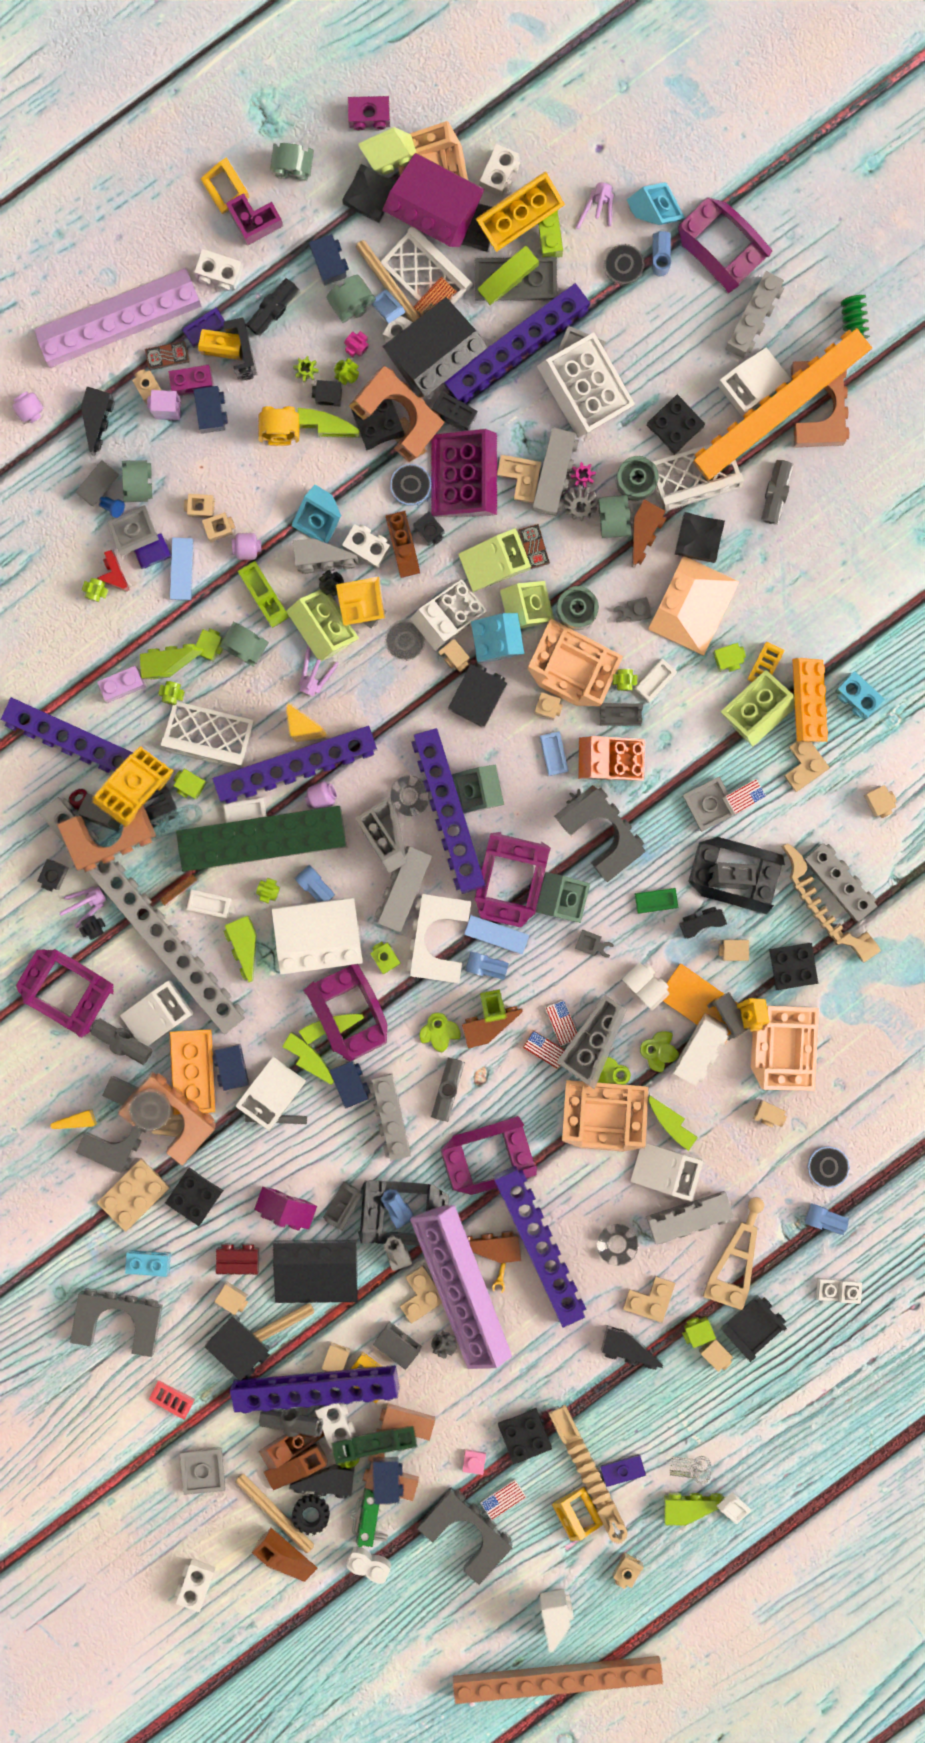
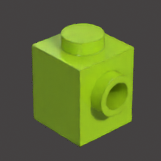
(210, 642)
(729, 657)
(188, 784)
(384, 957)
(698, 1332)

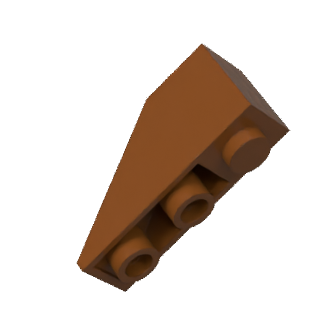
(644, 525)
(403, 544)
(481, 1032)
(497, 1248)
(285, 1448)
(298, 1467)
(282, 1556)

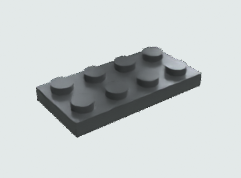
(537, 285)

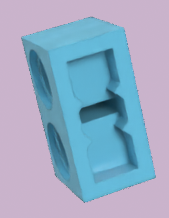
(863, 690)
(148, 1263)

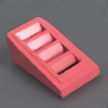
(182, 1397)

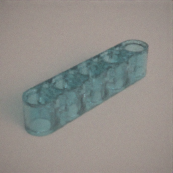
(163, 823)

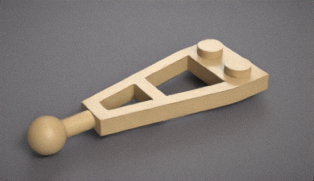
(726, 1292)

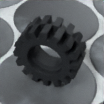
(310, 1527)

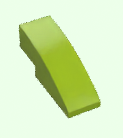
(508, 275)
(327, 424)
(263, 594)
(492, 1005)
(316, 1030)
(309, 1058)
(672, 1123)

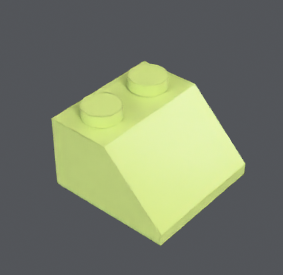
(388, 150)
(529, 601)

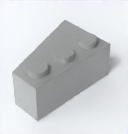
(384, 834)

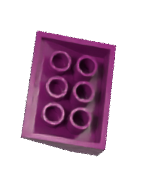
(434, 200)
(464, 474)

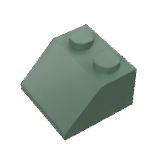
(478, 788)
(563, 897)

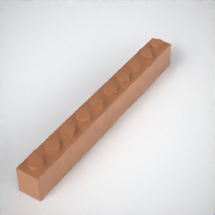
(557, 1679)

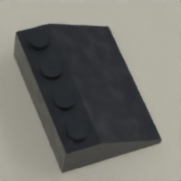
(434, 347)
(315, 1271)

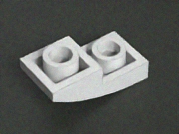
(839, 1290)

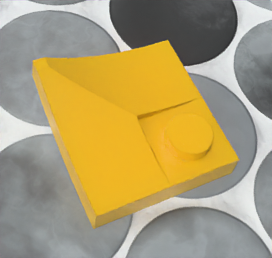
(360, 601)

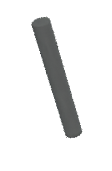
(286, 1119)

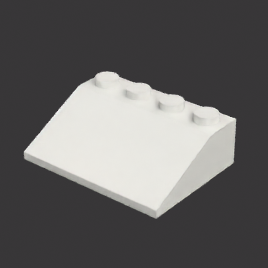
(585, 385)
(317, 935)

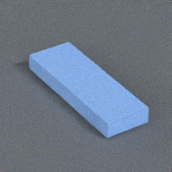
(181, 569)
(496, 934)

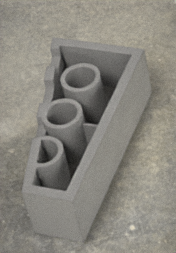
(593, 1042)
(689, 1217)

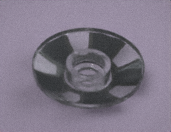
(415, 789)
(622, 1254)

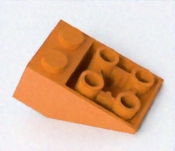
(611, 758)

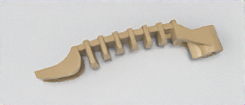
(863, 946)
(589, 1473)

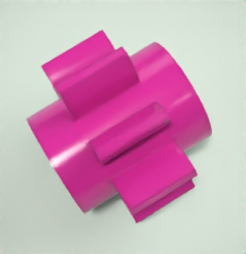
(356, 344)
(581, 469)

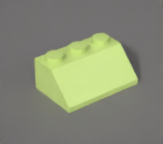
(321, 624)
(759, 708)

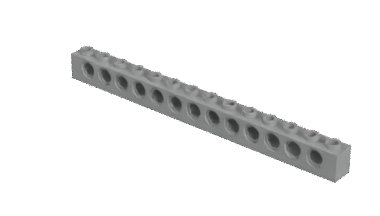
(225, 1023)

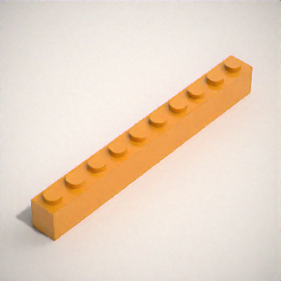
(782, 404)

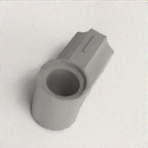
(397, 1253)

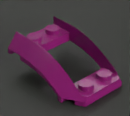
(743, 264)
(520, 851)
(335, 985)
(88, 1006)
(516, 1146)

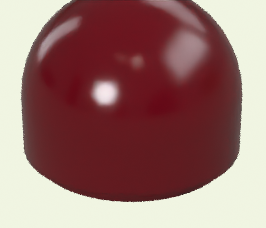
(76, 804)

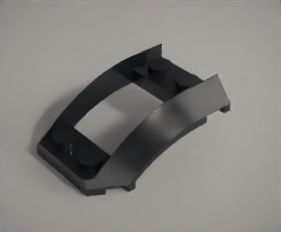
(766, 876)
(373, 1209)

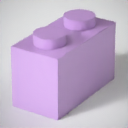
(164, 404)
(121, 684)

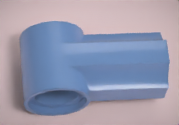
(661, 252)
(312, 882)
(481, 964)
(398, 1210)
(822, 1218)

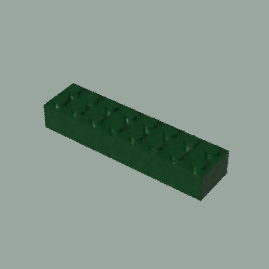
(261, 838)

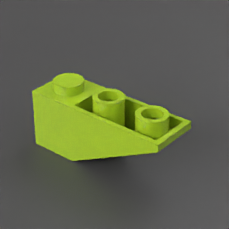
(164, 664)
(244, 941)
(686, 1509)

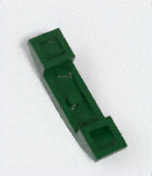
(374, 1443)

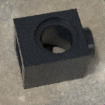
(327, 393)
(429, 520)
(60, 870)

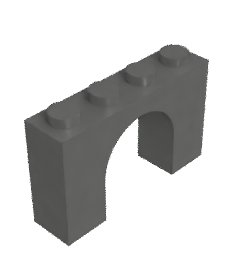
(625, 845)
(113, 1154)
(144, 1314)
(455, 1508)

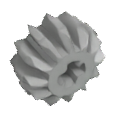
(580, 495)

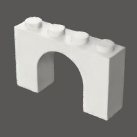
(423, 963)

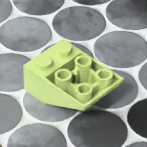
(495, 560)

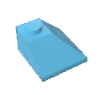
(655, 204)
(317, 515)

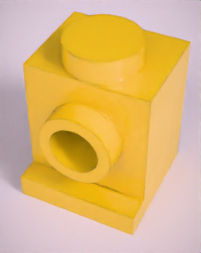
(754, 1014)

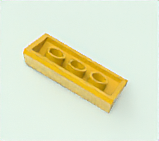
(520, 211)
(302, 727)

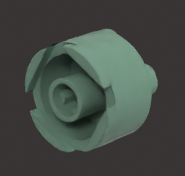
(291, 160)
(350, 298)
(643, 469)
(135, 480)
(614, 516)
(585, 599)
(244, 644)

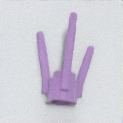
(602, 195)
(310, 685)
(94, 897)

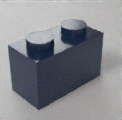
(328, 260)
(210, 410)
(231, 1067)
(350, 1084)
(386, 1480)

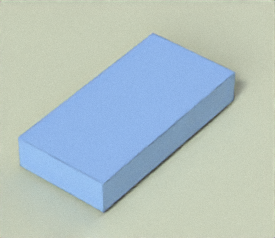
(388, 306)
(554, 753)

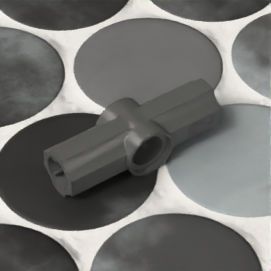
(777, 492)
(121, 1041)
(452, 1076)
(291, 1422)

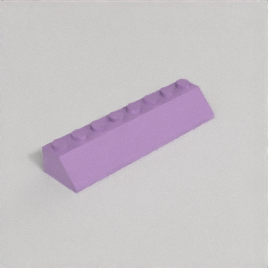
(117, 318)
(461, 1287)

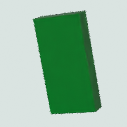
(656, 900)

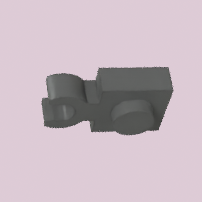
(636, 610)
(590, 943)

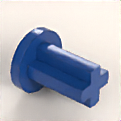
(115, 507)

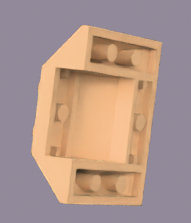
(440, 146)
(693, 605)
(573, 665)
(786, 1049)
(605, 1117)

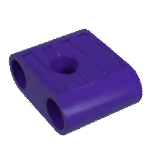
(152, 553)

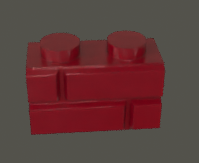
(237, 1260)

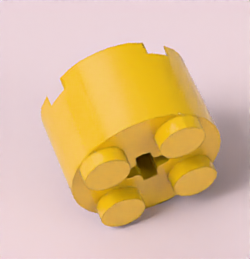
(278, 426)

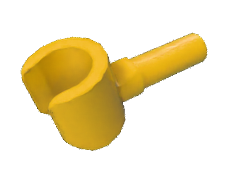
(499, 1280)

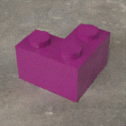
(253, 224)
(285, 1209)

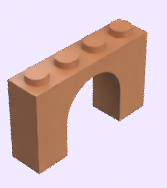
(423, 421)
(832, 430)
(87, 853)
(197, 1124)
(399, 1417)

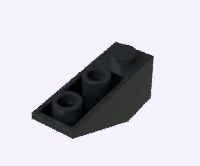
(95, 410)
(622, 1344)
(327, 1481)

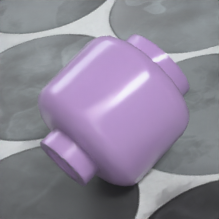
(27, 407)
(246, 546)
(321, 795)

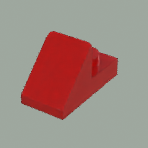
(116, 577)

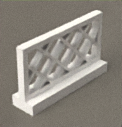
(434, 256)
(696, 492)
(203, 752)

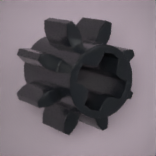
(329, 581)
(92, 927)

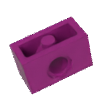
(359, 105)
(188, 379)

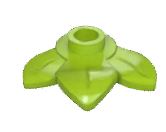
(440, 1034)
(662, 1050)
(610, 1070)

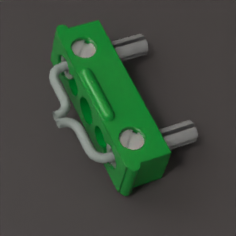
(367, 1521)

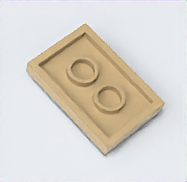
(133, 1194)

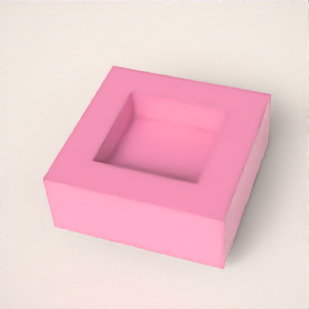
(474, 1462)

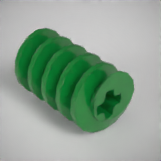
(853, 314)

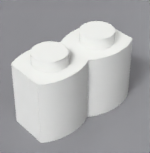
(646, 986)
(364, 1563)

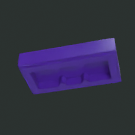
(210, 321)
(623, 1470)

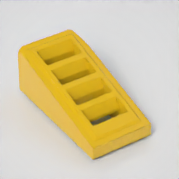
(767, 646)
(79, 1120)

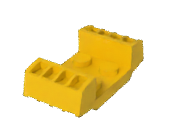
(132, 786)

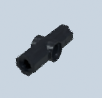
(272, 307)

